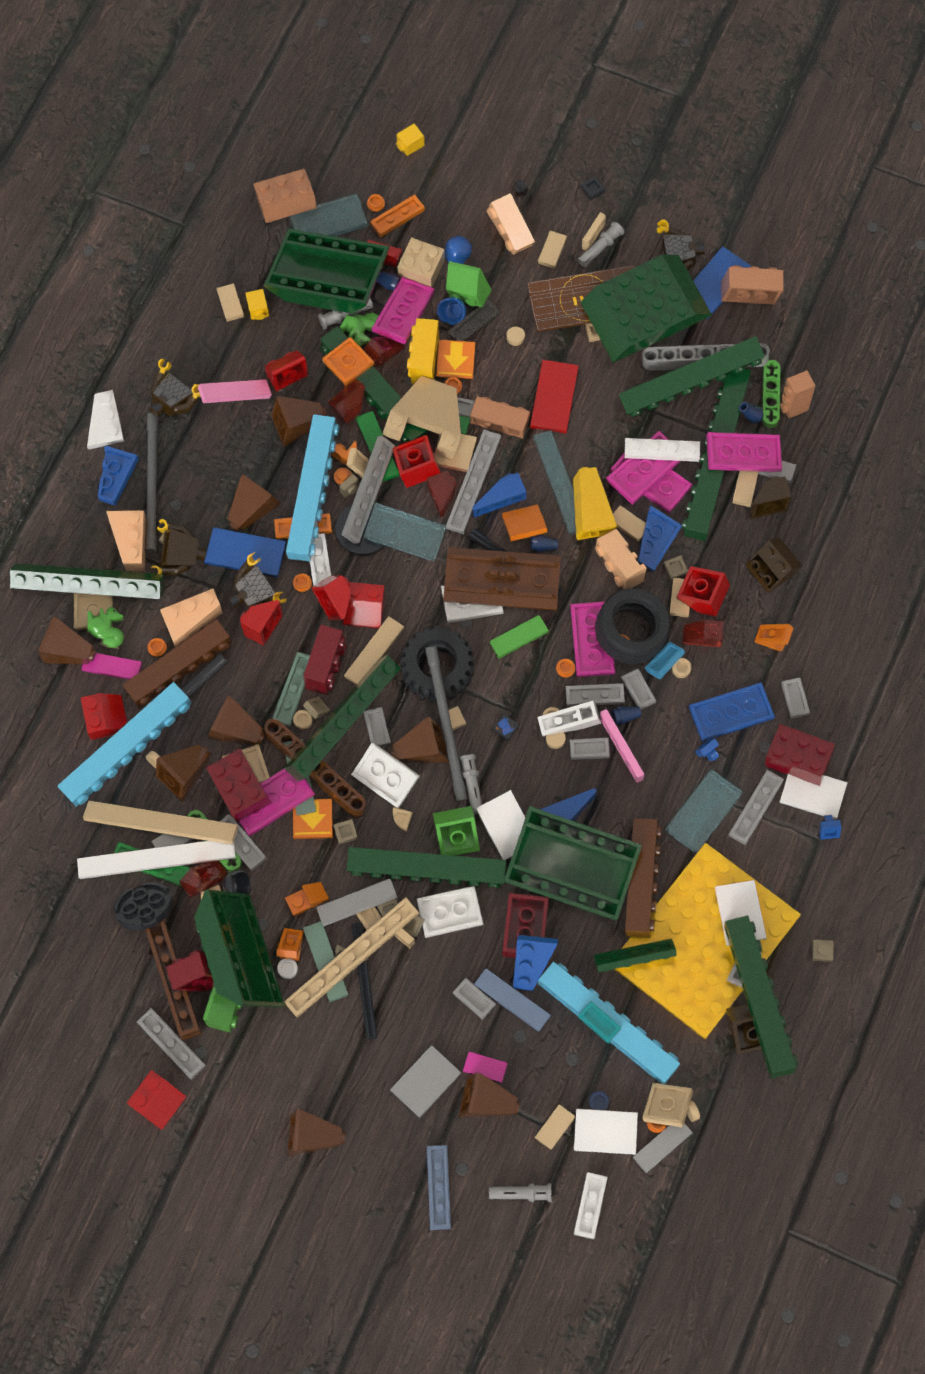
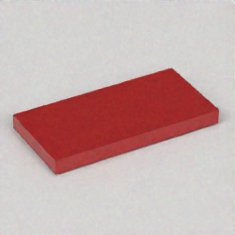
(554, 396)

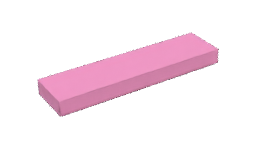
(234, 391)
(621, 746)

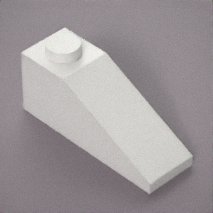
(570, 719)

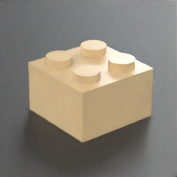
(421, 262)

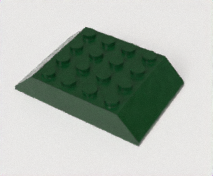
(325, 271)
(644, 306)
(572, 863)
(236, 950)

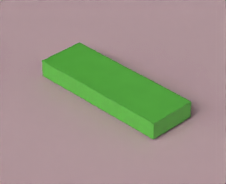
(519, 636)

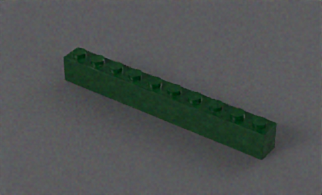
(709, 481)

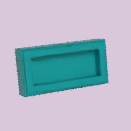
(599, 1022)

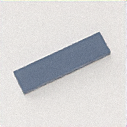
(512, 1000)
(438, 1187)

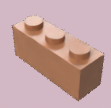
(797, 394)
(500, 417)

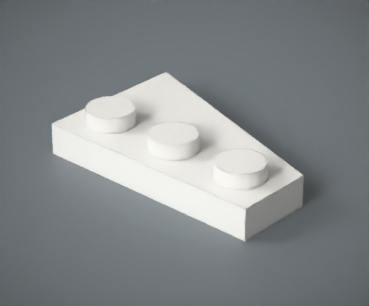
(105, 422)

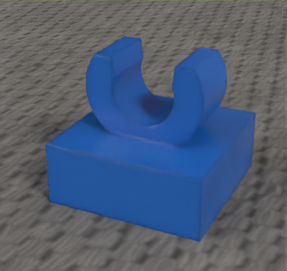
(708, 749)
(829, 828)

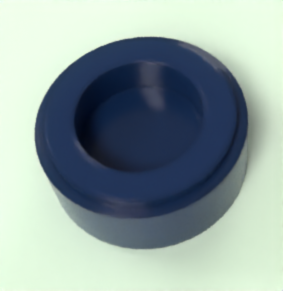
(598, 1101)

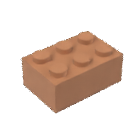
(285, 195)
(752, 285)

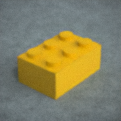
(423, 349)

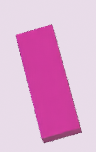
(113, 666)

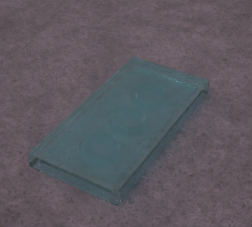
(332, 217)
(404, 531)
(703, 811)

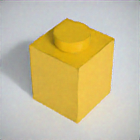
(410, 140)
(257, 304)

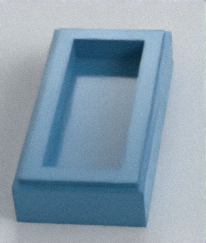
(664, 660)

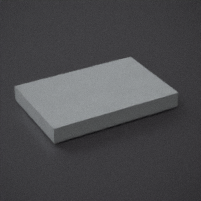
(425, 1081)

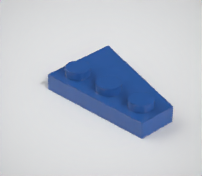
(116, 472)
(657, 538)
(531, 960)

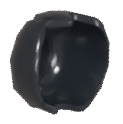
(237, 882)

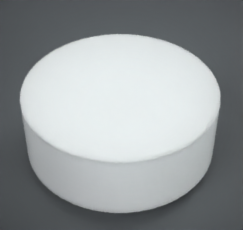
(287, 968)

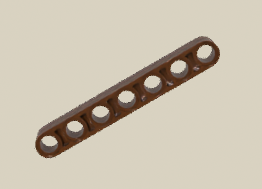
(319, 775)

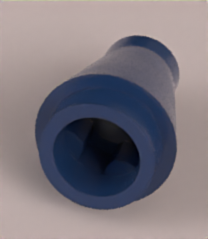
(388, 280)
(753, 413)
(542, 543)
(625, 714)

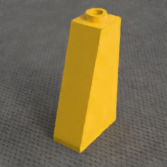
(592, 507)

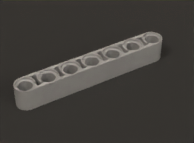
(678, 353)

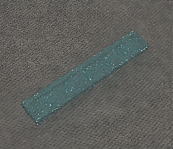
(557, 477)

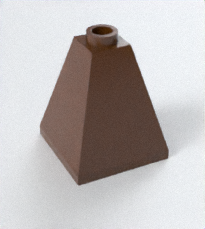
(294, 417)
(250, 504)
(64, 646)
(235, 725)
(422, 744)
(182, 769)
(486, 1098)
(312, 1133)

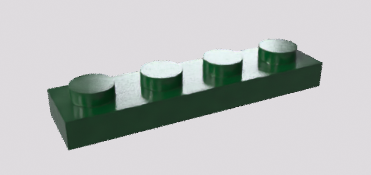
(635, 955)

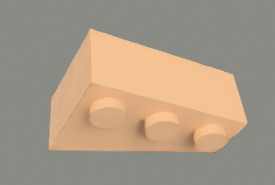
(510, 224)
(130, 534)
(620, 560)
(190, 615)

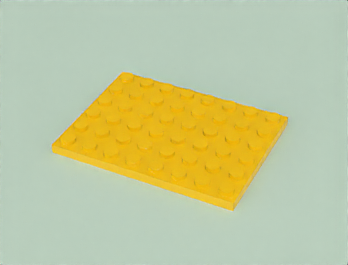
(695, 981)

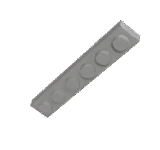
(473, 482)
(368, 490)

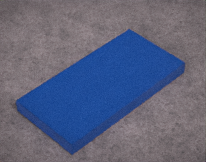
(710, 277)
(232, 548)
(731, 711)

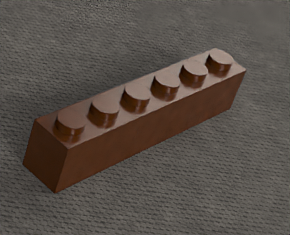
(177, 663)
(642, 883)
(178, 1000)

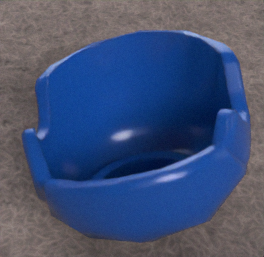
(458, 249)
(451, 310)

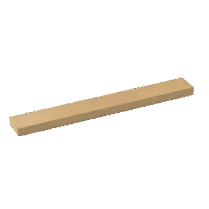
(160, 822)
(351, 957)

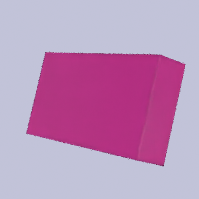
(487, 1066)

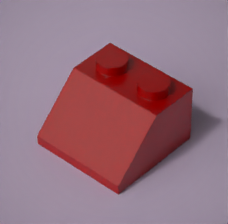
(286, 370)
(416, 461)
(704, 590)
(333, 596)
(365, 605)
(261, 621)
(103, 714)
(156, 1100)

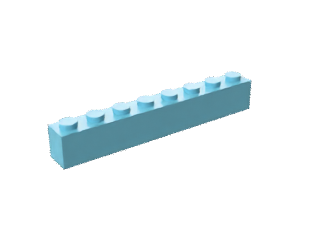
(311, 488)
(125, 744)
(628, 1040)

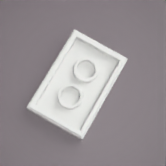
(461, 611)
(385, 775)
(813, 798)
(503, 822)
(739, 901)
(450, 911)
(605, 1131)

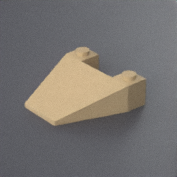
(431, 407)

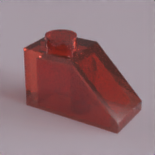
(382, 349)
(348, 401)
(442, 490)
(704, 633)
(202, 877)

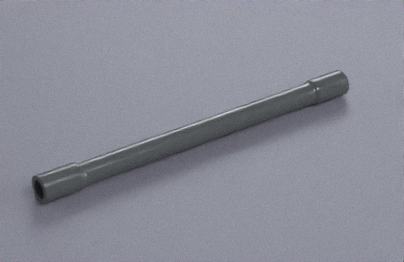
(151, 537)
(458, 783)

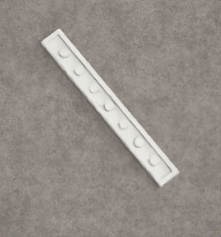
(154, 858)

